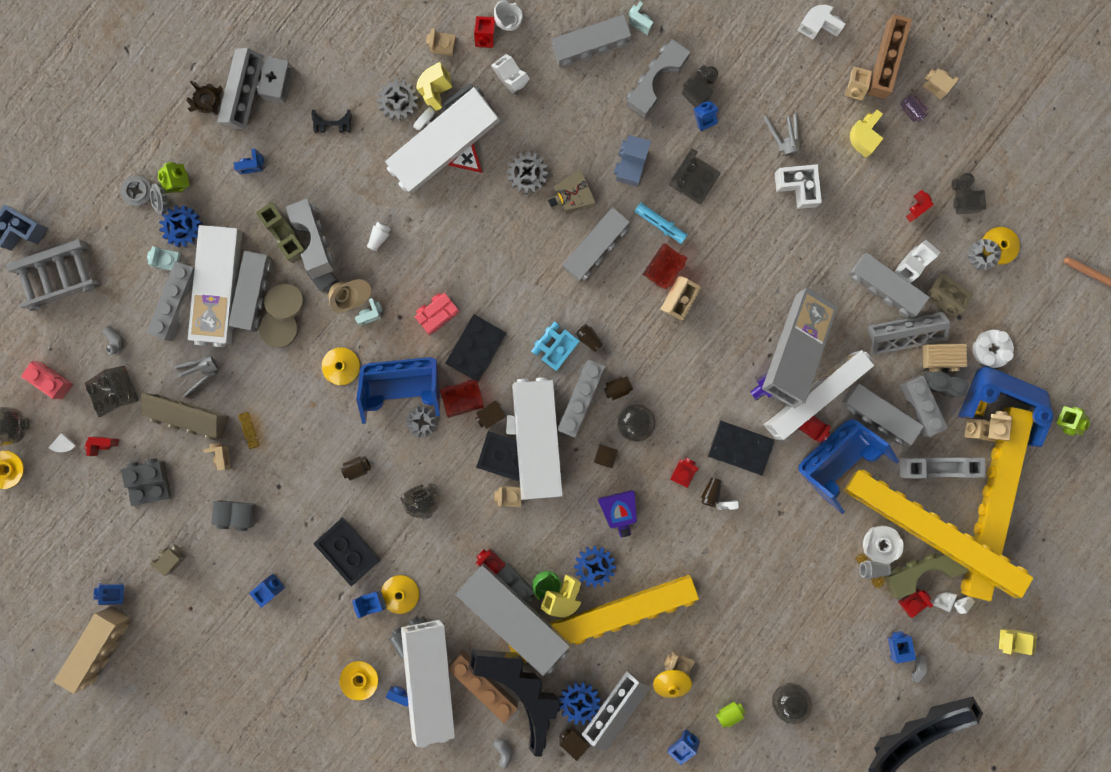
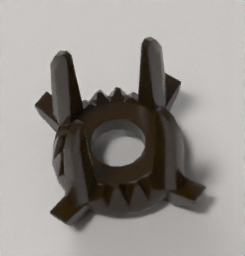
(208, 107)

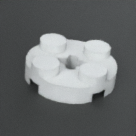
(1004, 348)
(872, 548)

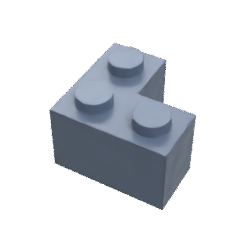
(633, 158)
(16, 225)

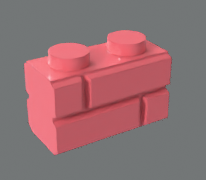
(436, 313)
(47, 380)

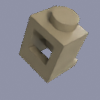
(168, 560)

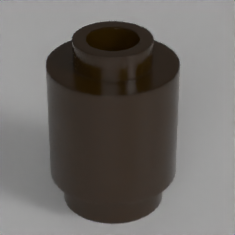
(618, 388)
(356, 468)

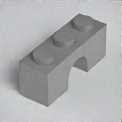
(928, 414)

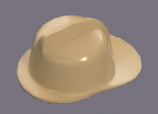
(348, 295)

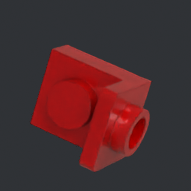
(484, 31)
(923, 203)
(816, 429)
(95, 443)
(684, 472)
(490, 559)
(915, 602)

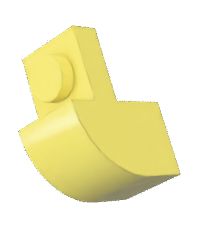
(433, 83)
(862, 135)
(564, 602)
(1017, 641)

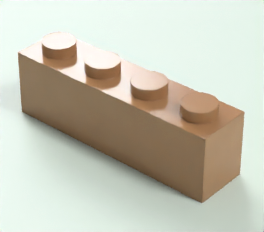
(889, 56)
(484, 688)

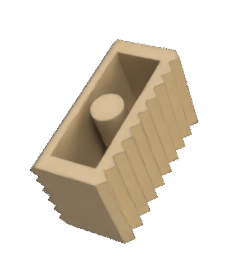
(680, 298)
(944, 356)

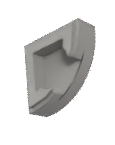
(921, 669)

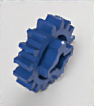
(186, 218)
(583, 561)
(572, 700)

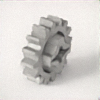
(389, 100)
(533, 167)

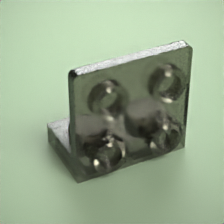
(694, 178)
(111, 390)

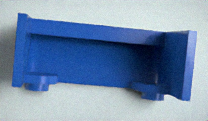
(398, 380)
(989, 384)
(838, 455)

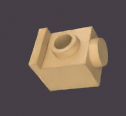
(939, 82)

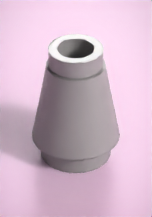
(873, 569)

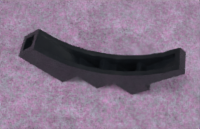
(507, 669)
(919, 733)

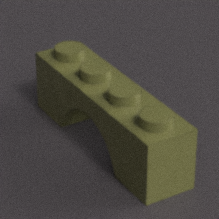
(903, 580)

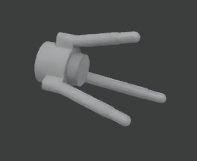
(791, 144)
(207, 365)

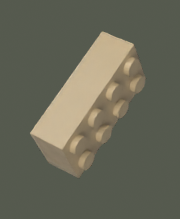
(92, 650)

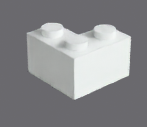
(804, 182)

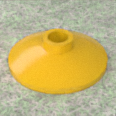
(1011, 240)
(350, 367)
(16, 469)
(406, 587)
(672, 684)
(352, 687)

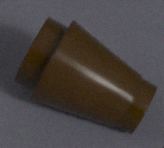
(589, 338)
(712, 493)

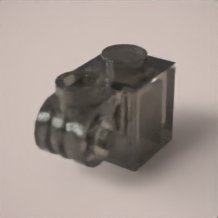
(696, 89)
(966, 200)

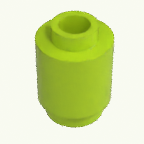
(731, 714)

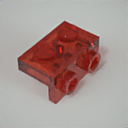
(664, 266)
(462, 398)

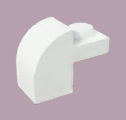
(819, 18)
(510, 74)
(916, 261)

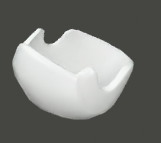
(508, 15)

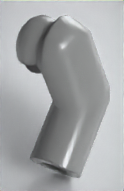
(115, 341)
(505, 751)

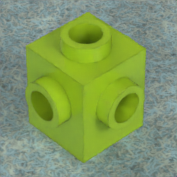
(173, 177)
(1073, 421)

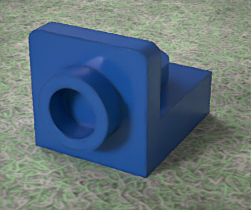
(247, 165)
(267, 590)
(109, 594)
(398, 695)
(684, 748)

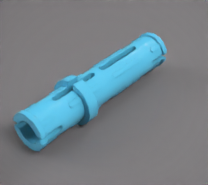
(661, 223)

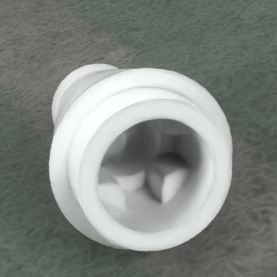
(378, 236)

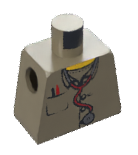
(572, 194)

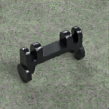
(344, 121)

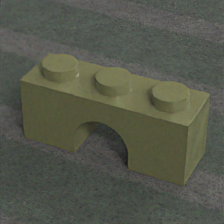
(282, 231)

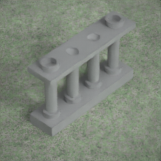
(40, 261)

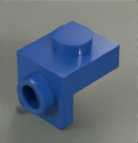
(706, 115)
(369, 604)

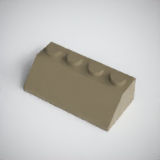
(183, 415)

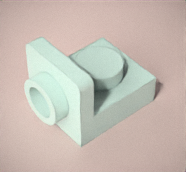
(640, 21)
(162, 258)
(367, 316)

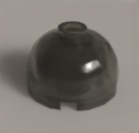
(636, 422)
(12, 425)
(421, 501)
(792, 703)

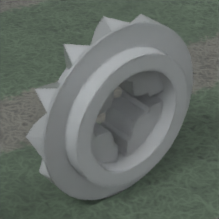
(133, 183)
(158, 198)
(977, 247)
(429, 416)

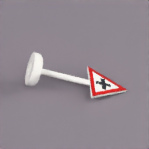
(466, 160)

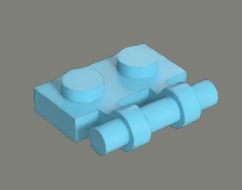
(559, 350)

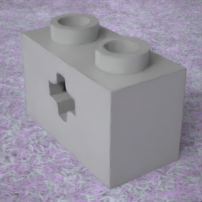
(278, 88)

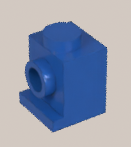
(905, 652)

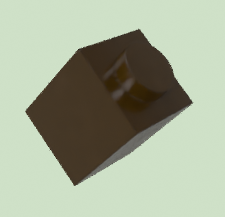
(490, 415)
(605, 456)
(573, 742)

